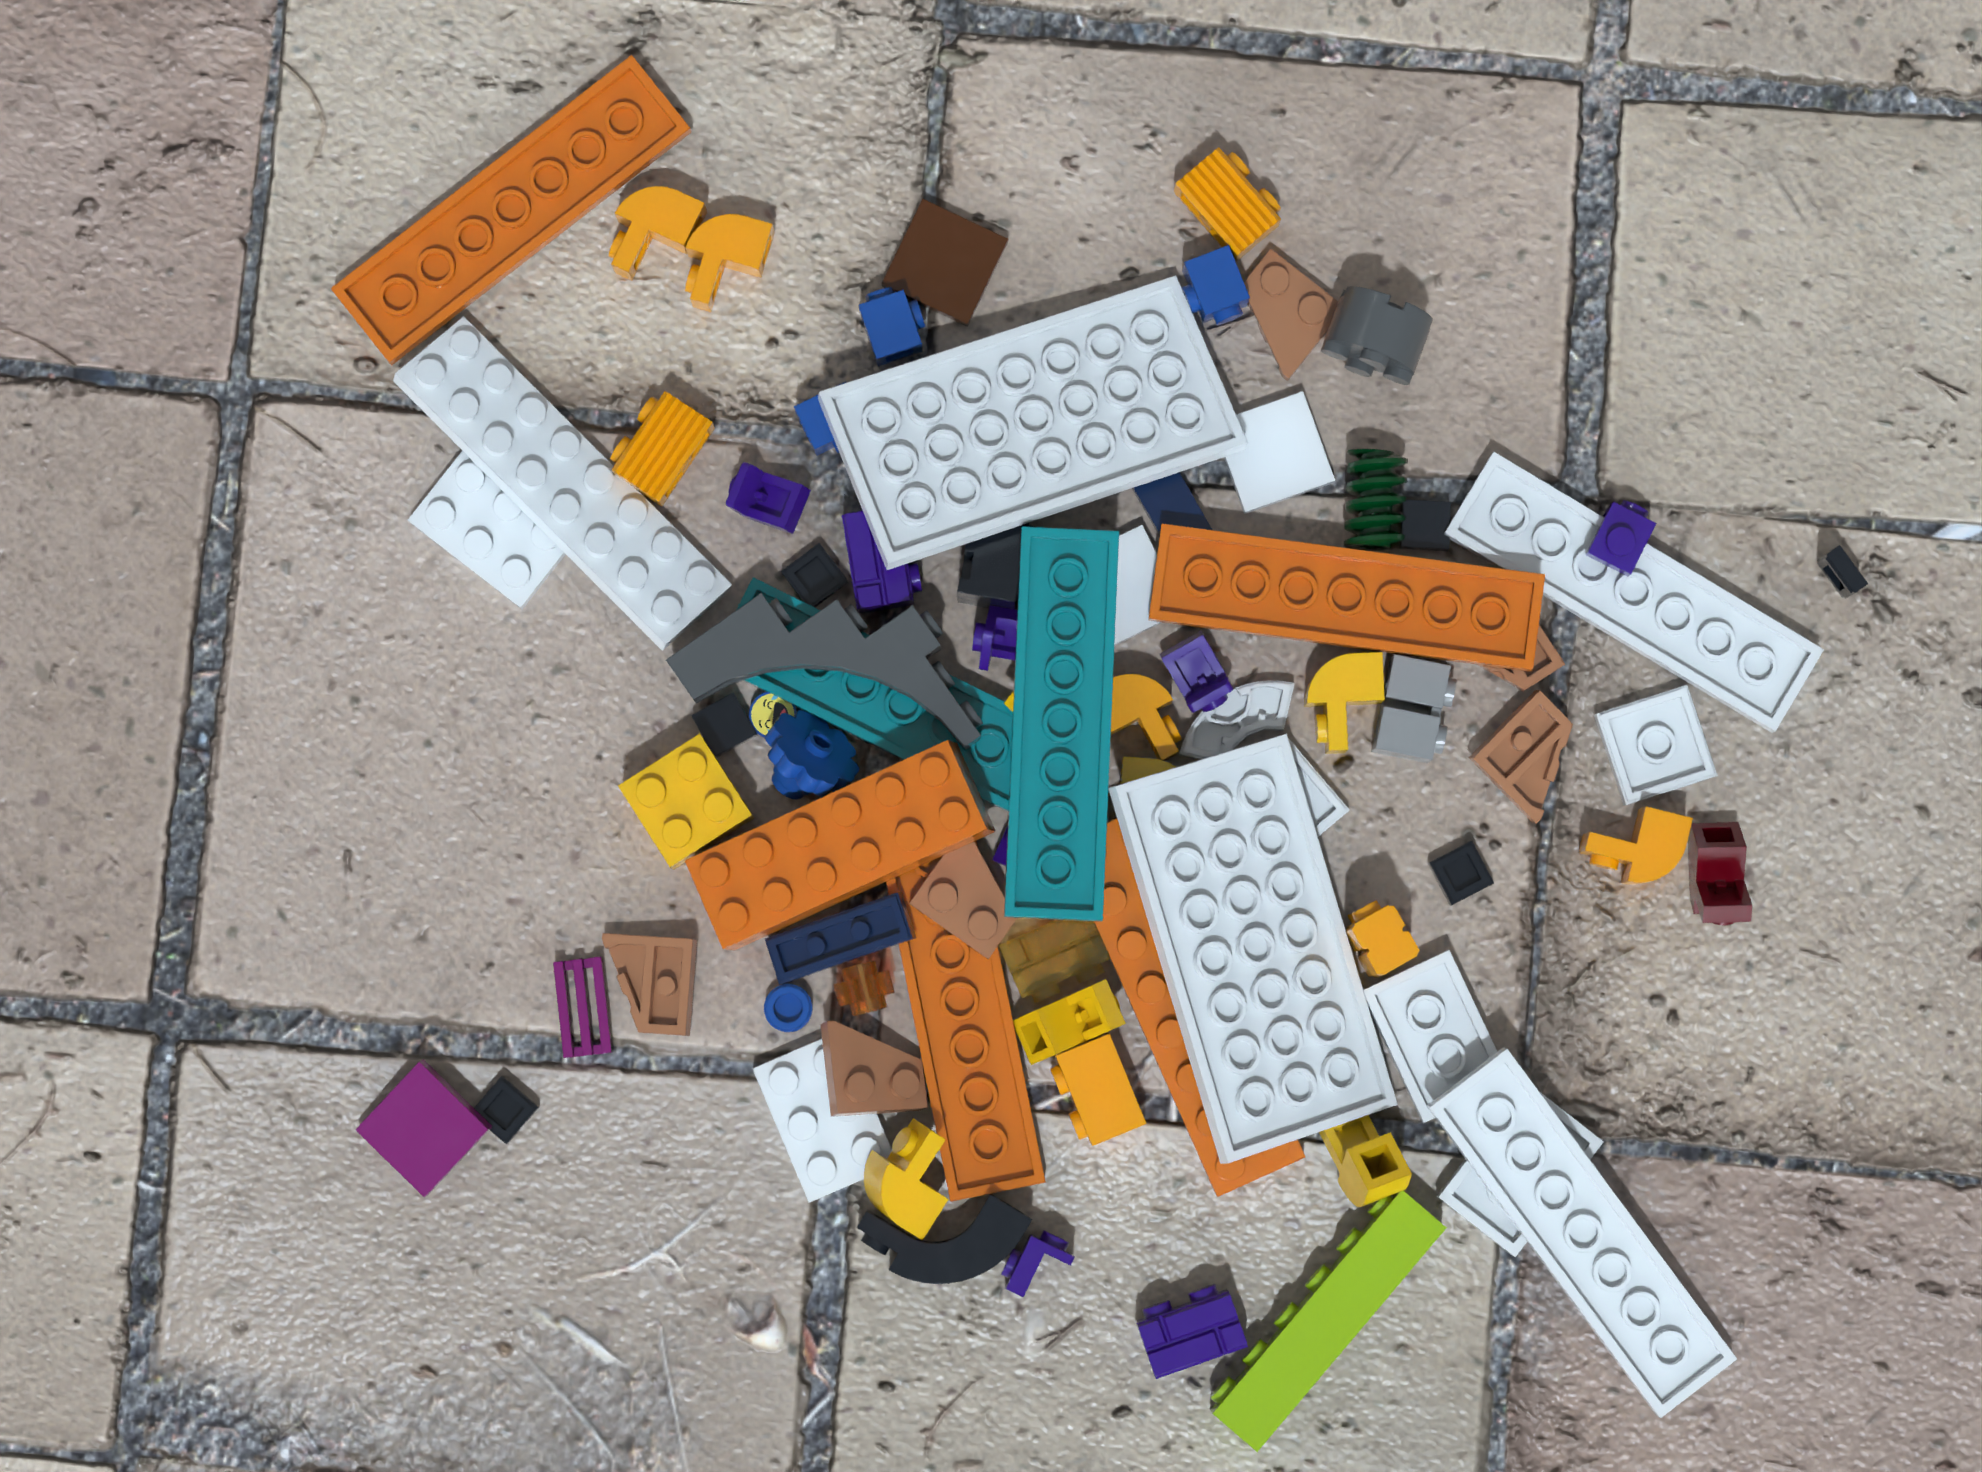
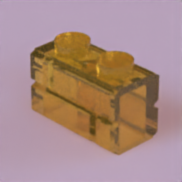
(1053, 955)

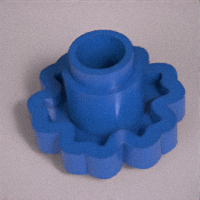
(809, 756)

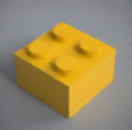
(686, 801)

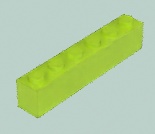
(1326, 1319)

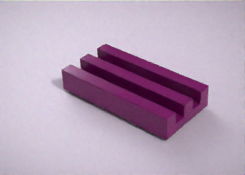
(578, 967)

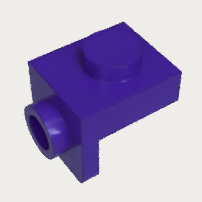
(767, 498)
(1621, 536)
(996, 636)
(1197, 673)
(1022, 1265)

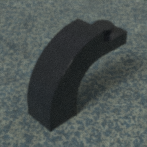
(954, 1260)

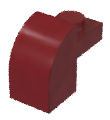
(1718, 873)

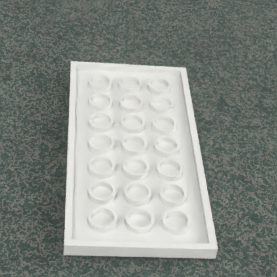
(1031, 422)
(1253, 948)

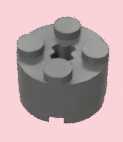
(1377, 334)

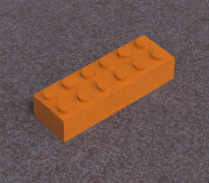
(840, 845)

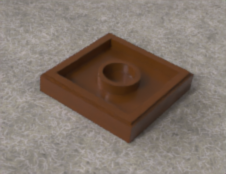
(945, 262)

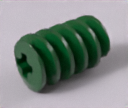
(1374, 499)

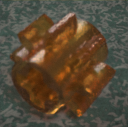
(864, 988)

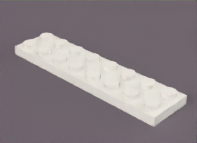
(562, 482)
(1656, 610)
(1581, 1232)

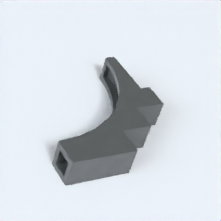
(895, 655)

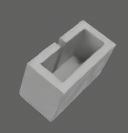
(1412, 709)

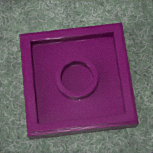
(423, 1128)

